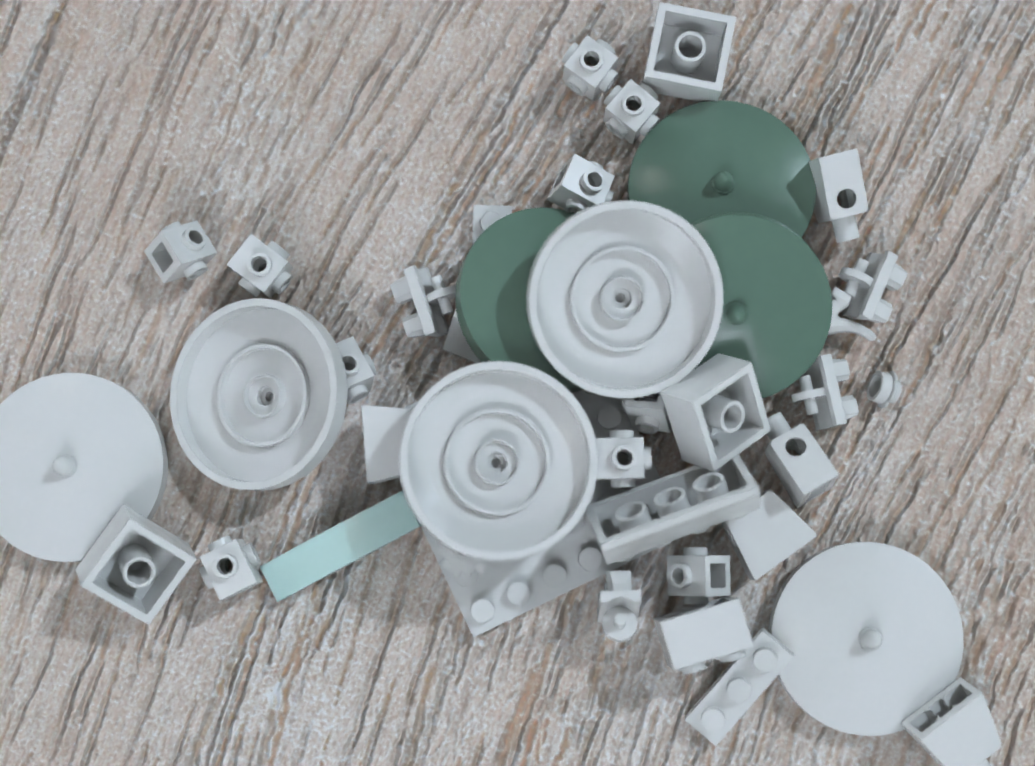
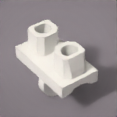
(868, 283)
(430, 300)
(823, 395)
(619, 606)

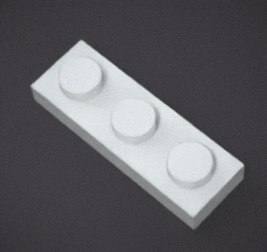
(739, 687)

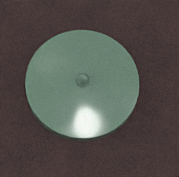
(723, 161)
(494, 288)
(772, 297)

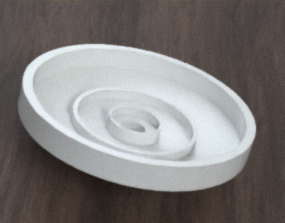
(624, 298)
(258, 395)
(72, 459)
(498, 461)
(867, 636)

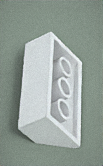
(672, 508)

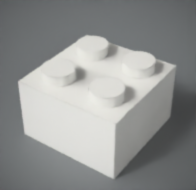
(689, 52)
(716, 411)
(135, 564)
(704, 634)

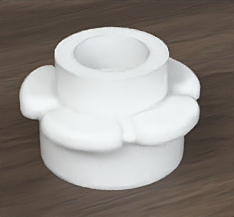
(884, 388)

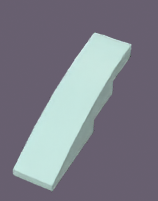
(339, 546)

